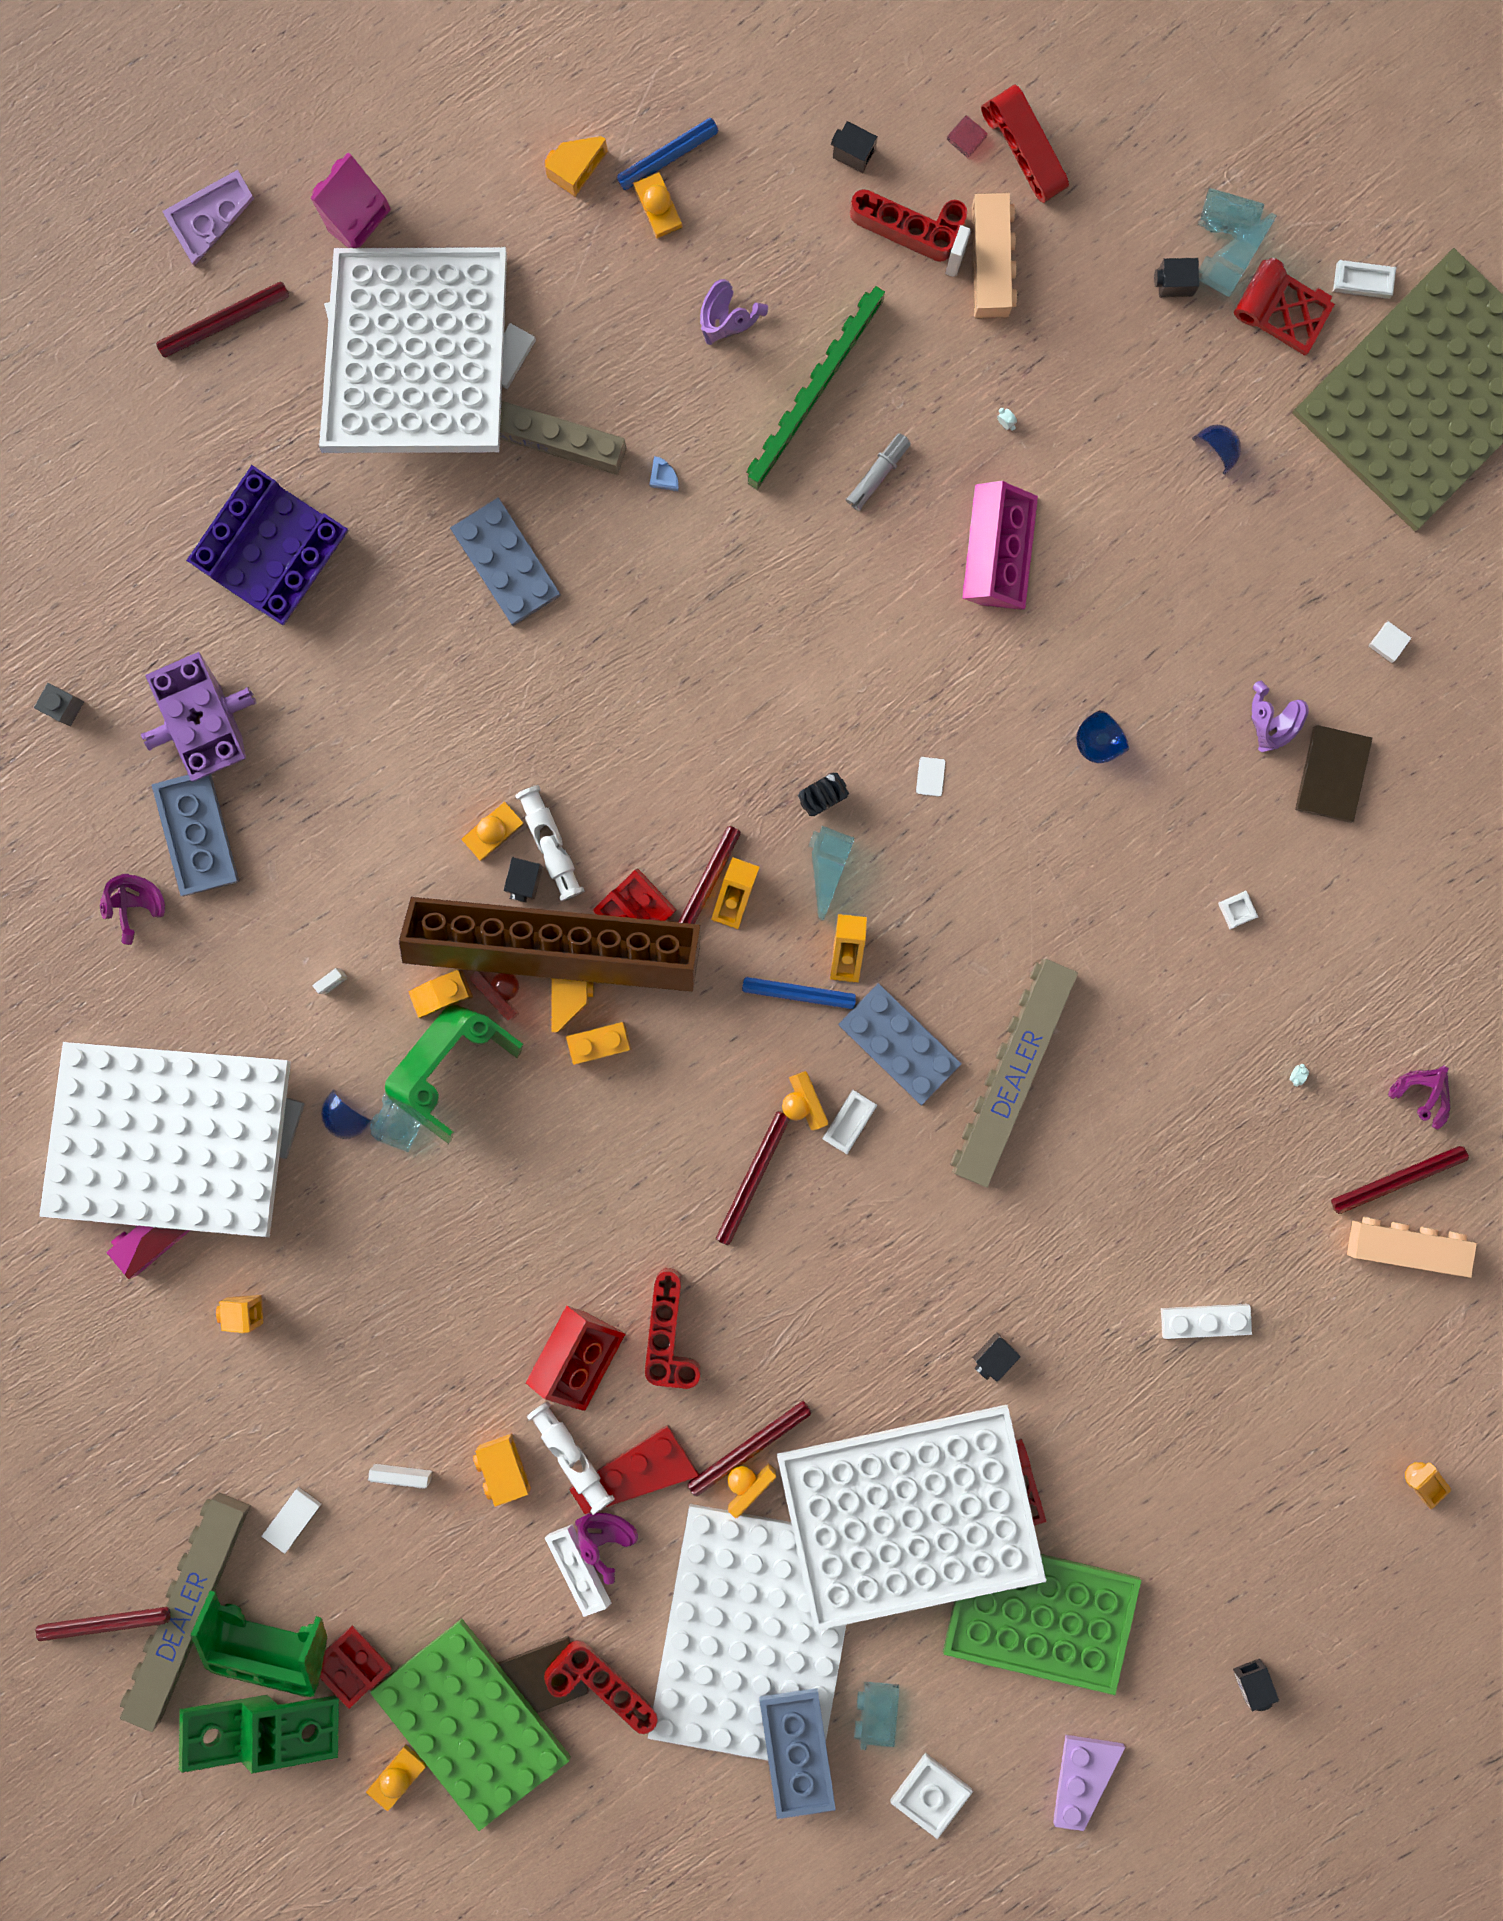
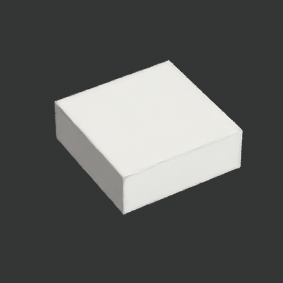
(1389, 642)
(1238, 909)
(330, 981)

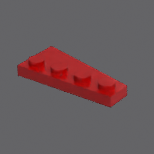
(643, 1469)

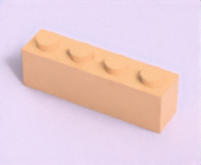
(992, 255)
(1411, 1248)

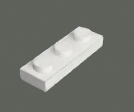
(1206, 1321)
(578, 1574)

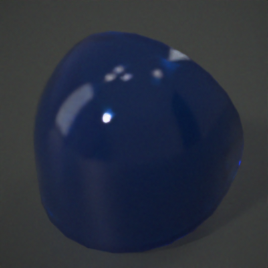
(1224, 442)
(1101, 738)
(341, 1119)

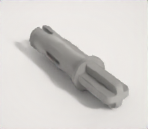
(877, 473)

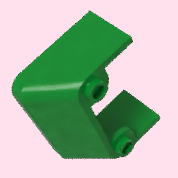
(408, 1082)
(257, 1651)

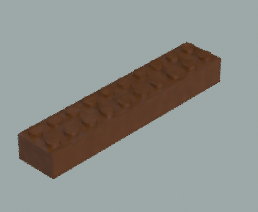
(550, 944)

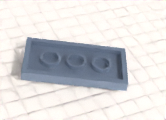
(505, 561)
(195, 834)
(899, 1044)
(797, 1753)

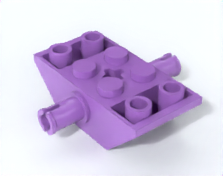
(182, 694)

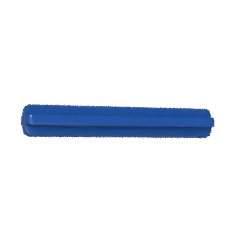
(668, 153)
(799, 993)

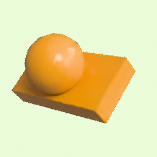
(657, 205)
(492, 831)
(804, 1102)
(1427, 1483)
(748, 1486)
(396, 1778)

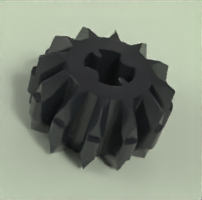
(823, 794)

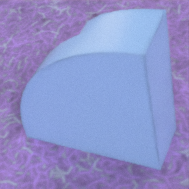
(663, 475)

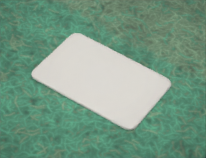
(930, 776)

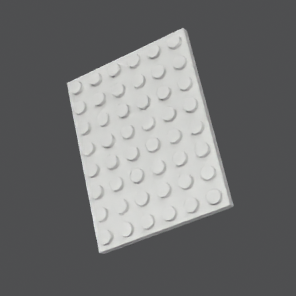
(414, 350)
(165, 1139)
(911, 1517)
(738, 1634)

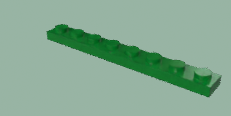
(820, 378)

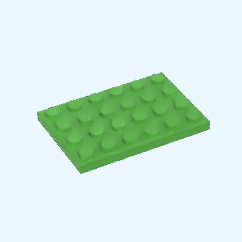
(1054, 1630)
(470, 1724)

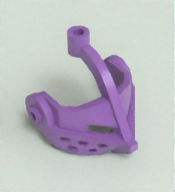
(717, 307)
(1287, 723)

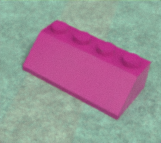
(1000, 545)

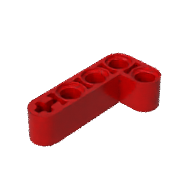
(1027, 142)
(906, 219)
(667, 1327)
(606, 1690)

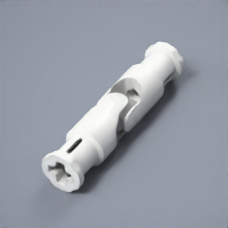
(556, 858)
(562, 1445)

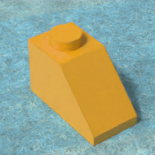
(575, 162)
(735, 893)
(848, 948)
(440, 993)
(568, 1000)
(240, 1313)

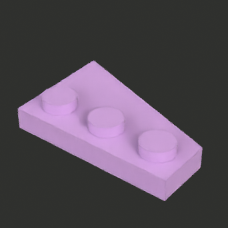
(208, 214)
(1082, 1779)

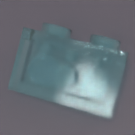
(1229, 213)
(394, 1126)
(878, 1714)

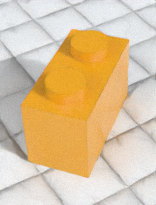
(598, 1043)
(502, 1470)

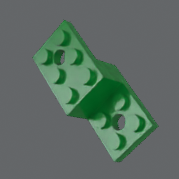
(258, 1733)

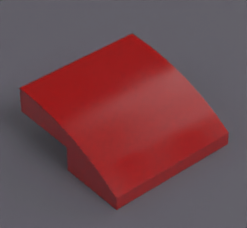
(636, 899)
(352, 1667)

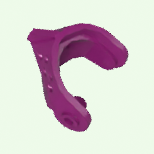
(148, 898)
(1433, 1078)
(613, 1530)

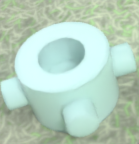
(1007, 419)
(1299, 1075)

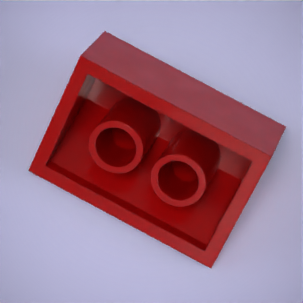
(575, 1359)

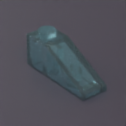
(1231, 260)
(828, 861)

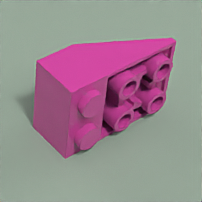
(349, 202)

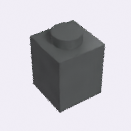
(59, 704)

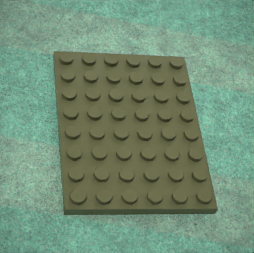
(1419, 393)

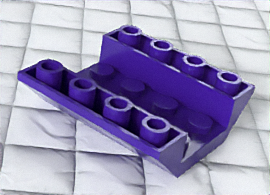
(267, 546)

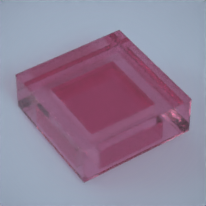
(967, 136)

